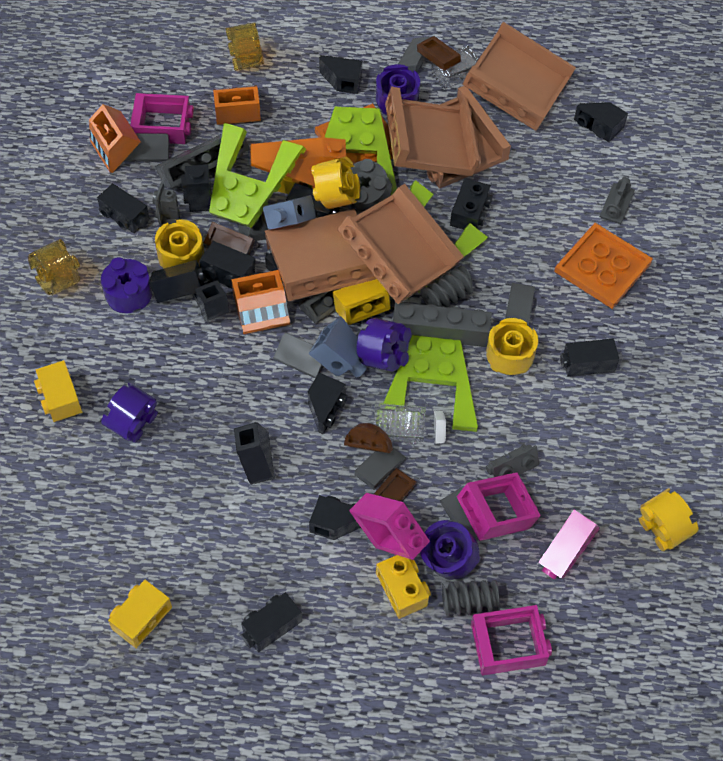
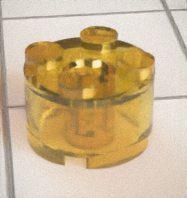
(245, 46)
(54, 267)

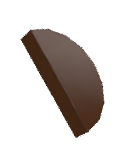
(368, 437)

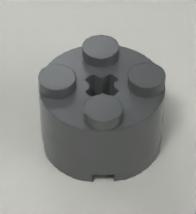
(375, 177)

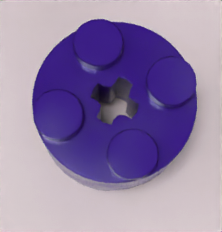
(400, 77)
(126, 285)
(384, 344)
(130, 412)
(464, 550)

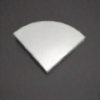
(439, 427)

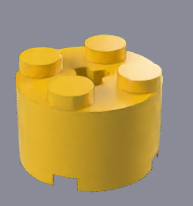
(335, 183)
(178, 243)
(511, 346)
(668, 519)

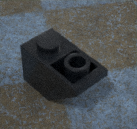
(341, 73)
(601, 118)
(324, 400)
(254, 452)
(332, 518)

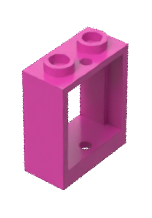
(163, 104)
(480, 515)
(388, 525)
(537, 624)

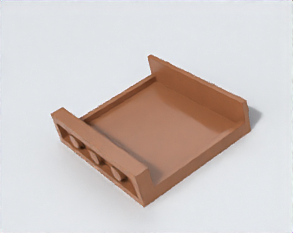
(519, 76)
(432, 135)
(491, 142)
(401, 244)
(316, 256)

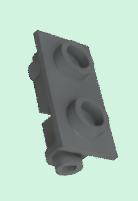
(617, 201)
(166, 205)
(520, 461)

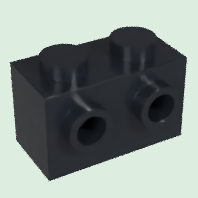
(471, 204)
(226, 263)

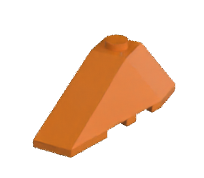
(317, 151)

